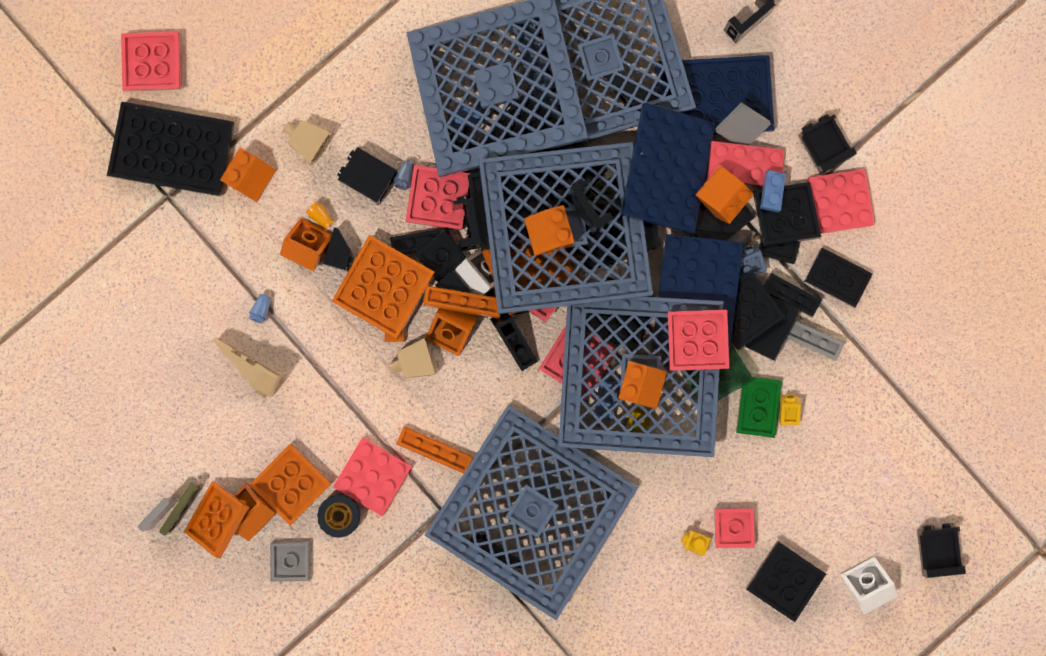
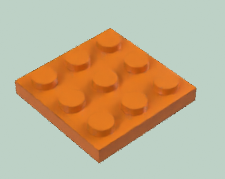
(290, 484)
(216, 519)

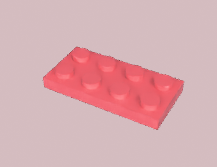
(745, 161)

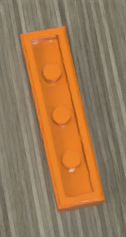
(461, 301)
(434, 450)

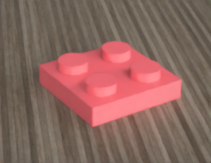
(734, 528)

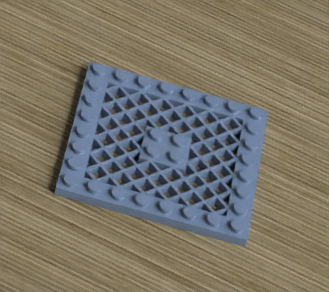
(603, 58)
(496, 85)
(583, 293)
(569, 433)
(531, 512)

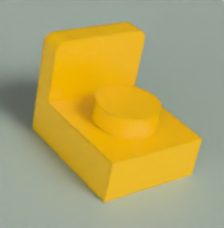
(789, 410)
(638, 414)
(695, 542)

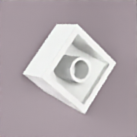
(475, 274)
(869, 585)

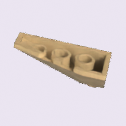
(257, 374)

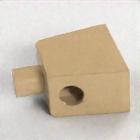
(307, 139)
(414, 361)

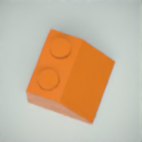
(248, 174)
(724, 195)
(549, 230)
(306, 244)
(451, 330)
(642, 385)
(257, 514)

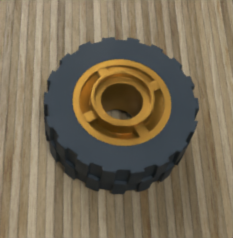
(326, 516)

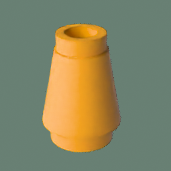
(319, 214)

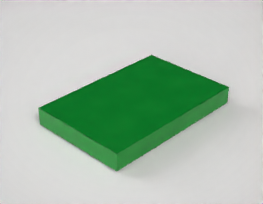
(759, 407)

